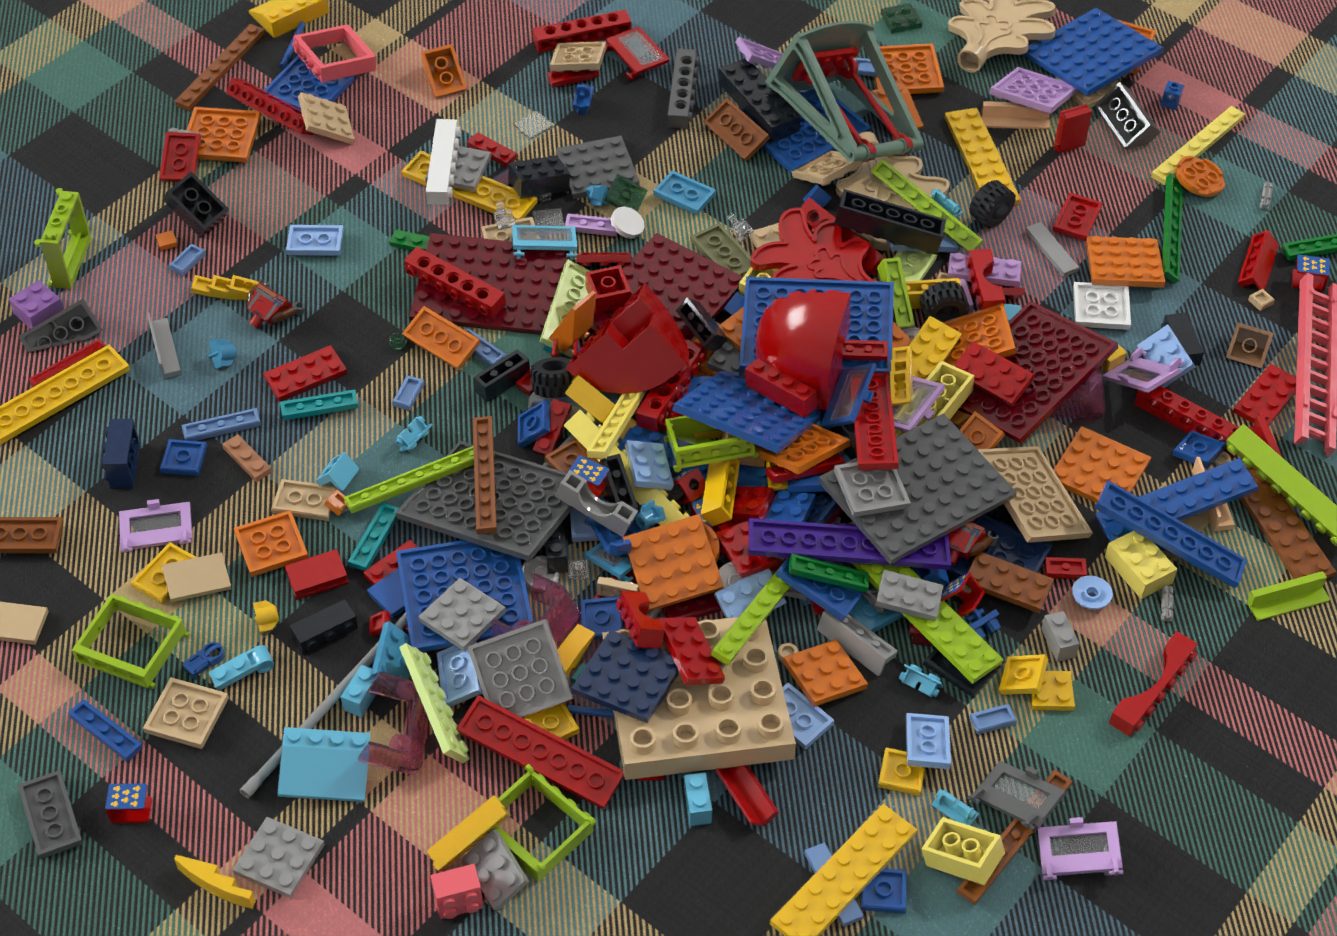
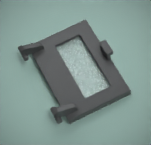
(1018, 794)

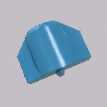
(597, 194)
(222, 352)
(650, 515)

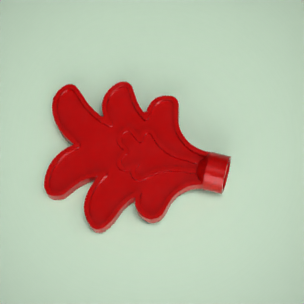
(811, 255)

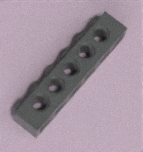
(682, 88)

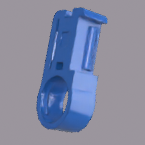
(201, 661)

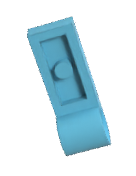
(241, 666)

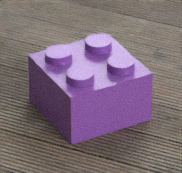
(35, 304)

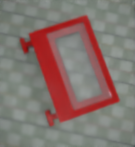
(636, 51)

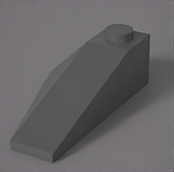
(65, 327)

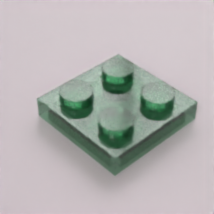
(901, 18)
(625, 193)

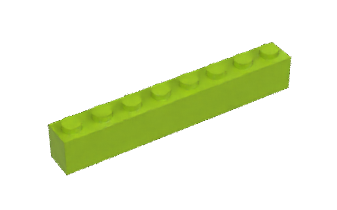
(1285, 480)

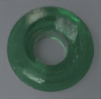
(397, 341)

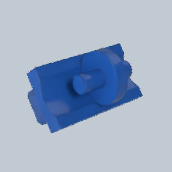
(583, 98)
(988, 621)

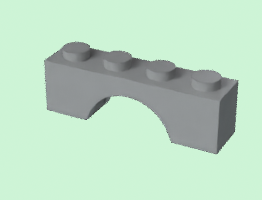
(577, 494)

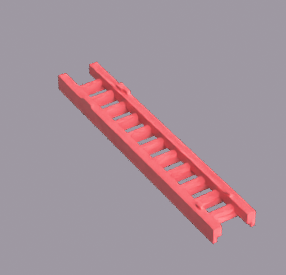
(1305, 361)

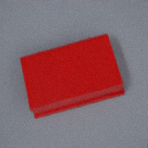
(1072, 128)
(316, 574)

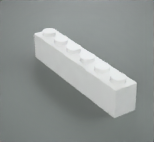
(442, 161)

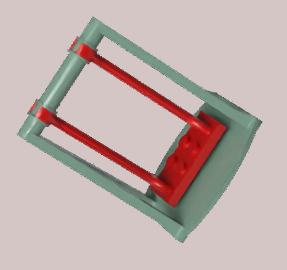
(828, 56)

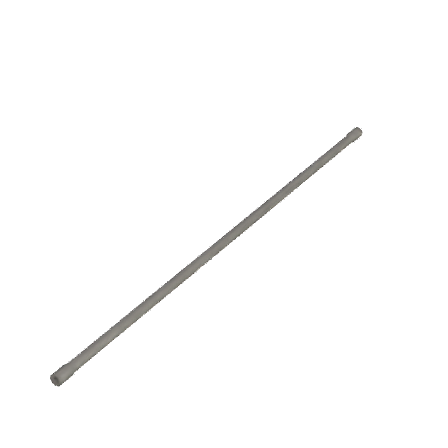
(256, 780)

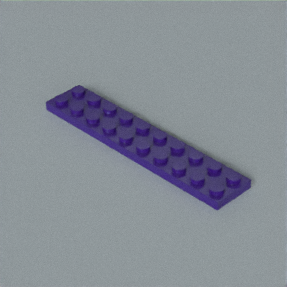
(835, 544)

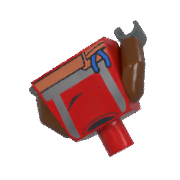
(269, 306)
(969, 541)

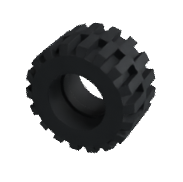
(992, 203)
(944, 301)
(551, 377)

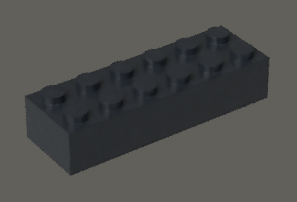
(762, 105)
(890, 222)

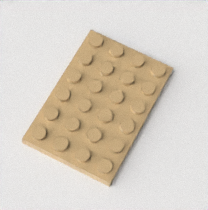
(1042, 503)

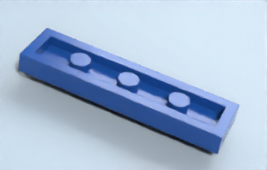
(105, 730)

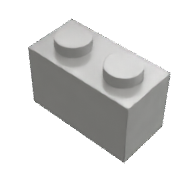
(1060, 636)

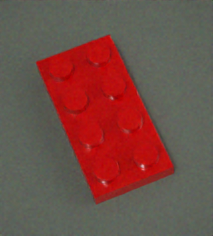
(305, 373)
(995, 373)
(1267, 395)
(691, 651)

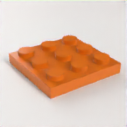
(270, 543)
(825, 673)

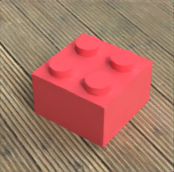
(457, 891)

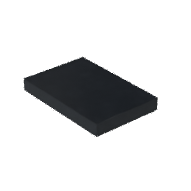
(943, 667)

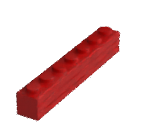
(66, 362)

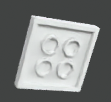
(1102, 306)

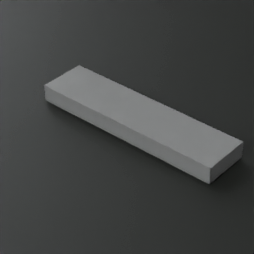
(1052, 249)

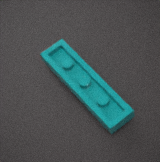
(319, 405)
(373, 537)

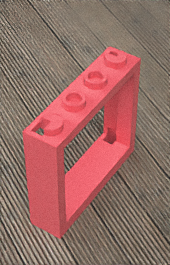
(362, 64)

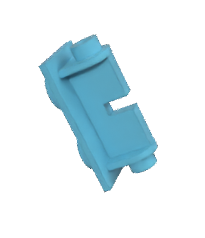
(947, 204)
(418, 431)
(929, 682)
(954, 808)

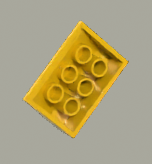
(285, 15)

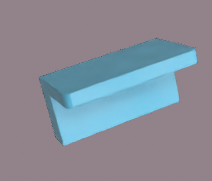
(339, 472)

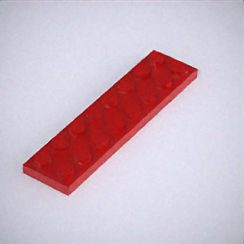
(876, 429)
(545, 752)

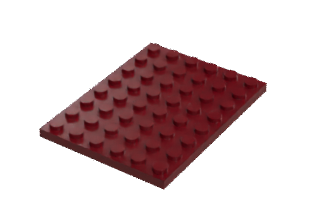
(673, 276)
(526, 282)
(1059, 357)

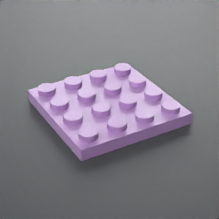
(1033, 90)

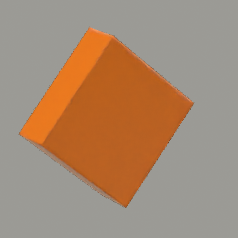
(166, 240)
(336, 503)

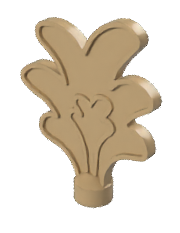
(1000, 28)
(865, 183)

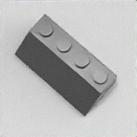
(1127, 117)

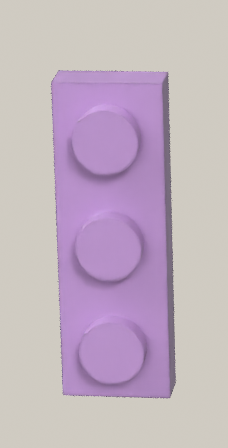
(591, 224)

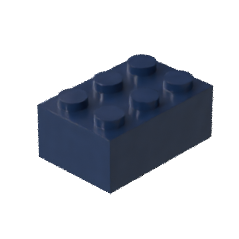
(120, 453)

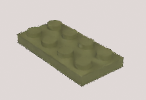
(722, 248)

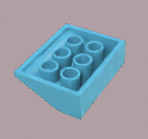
(323, 764)

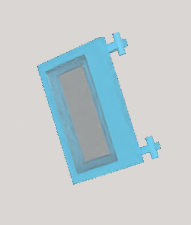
(544, 238)

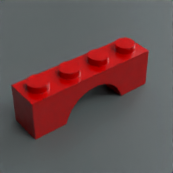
(980, 266)
(643, 630)

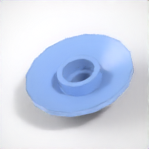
(1095, 587)

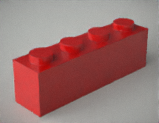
(781, 388)

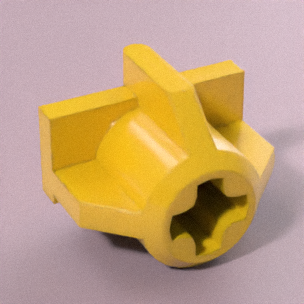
(266, 616)

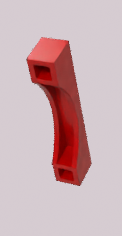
(1133, 710)

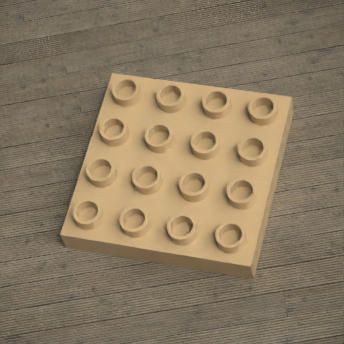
(713, 723)

